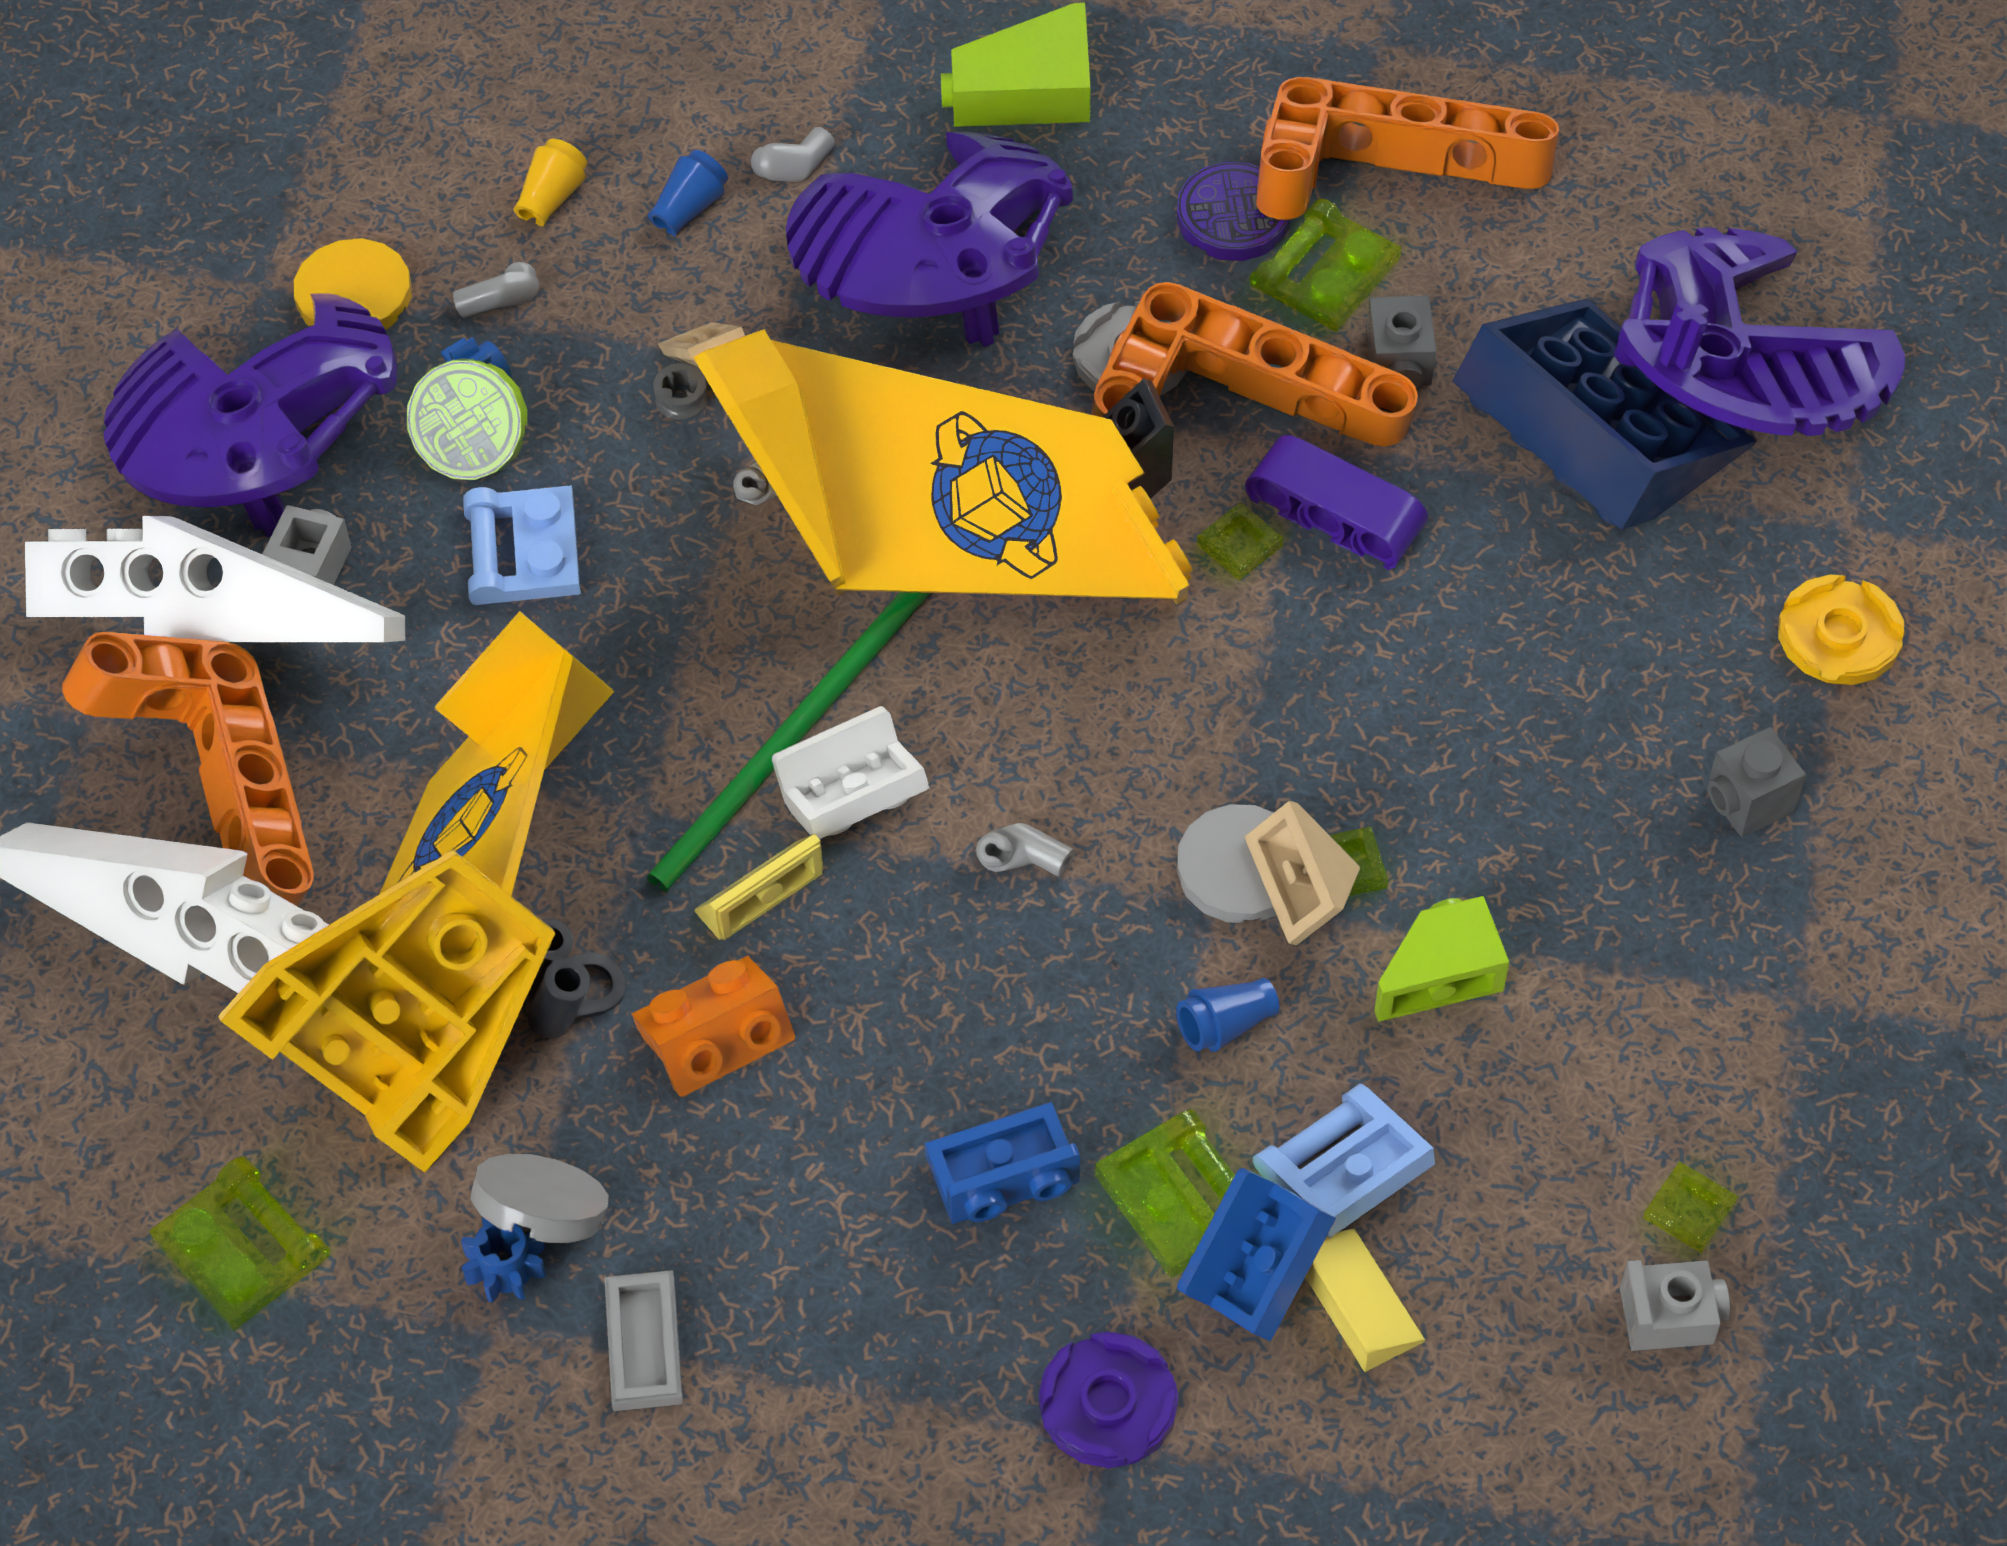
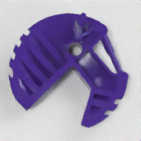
(934, 252)
(1744, 372)
(235, 438)

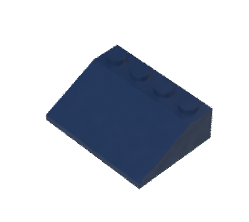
(1590, 416)

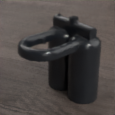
(563, 983)

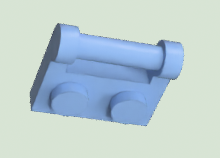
(542, 541)
(1358, 1169)

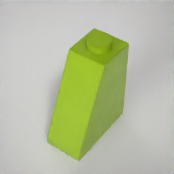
(1023, 73)

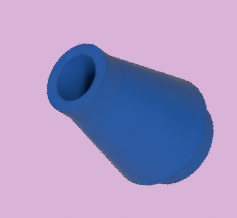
(690, 189)
(1223, 1013)

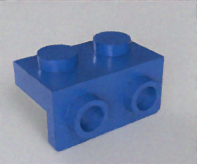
(1003, 1164)
(1255, 1253)

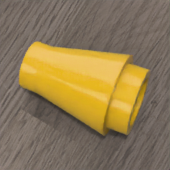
(551, 179)

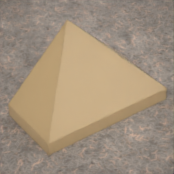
(695, 341)
(1301, 870)

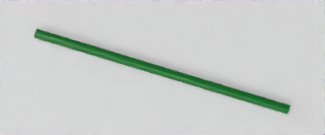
(788, 734)

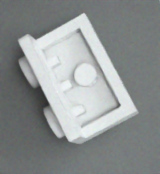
(847, 774)

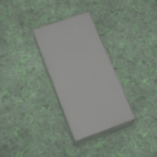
(643, 1340)

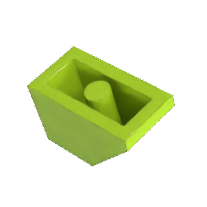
(1444, 960)

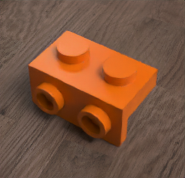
(715, 1024)

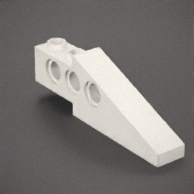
(251, 604)
(158, 899)

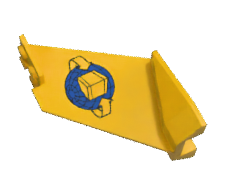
(942, 481)
(424, 981)

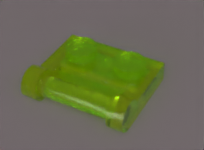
(1338, 278)
(1159, 1195)
(219, 1255)

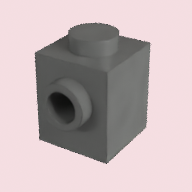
(1402, 336)
(1755, 782)

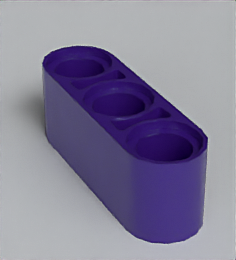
(1337, 499)

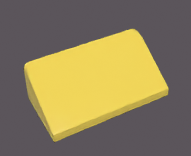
(763, 888)
(1361, 1301)

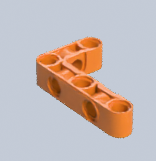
(1400, 132)
(1237, 351)
(225, 705)

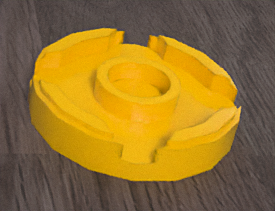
(357, 271)
(1834, 647)

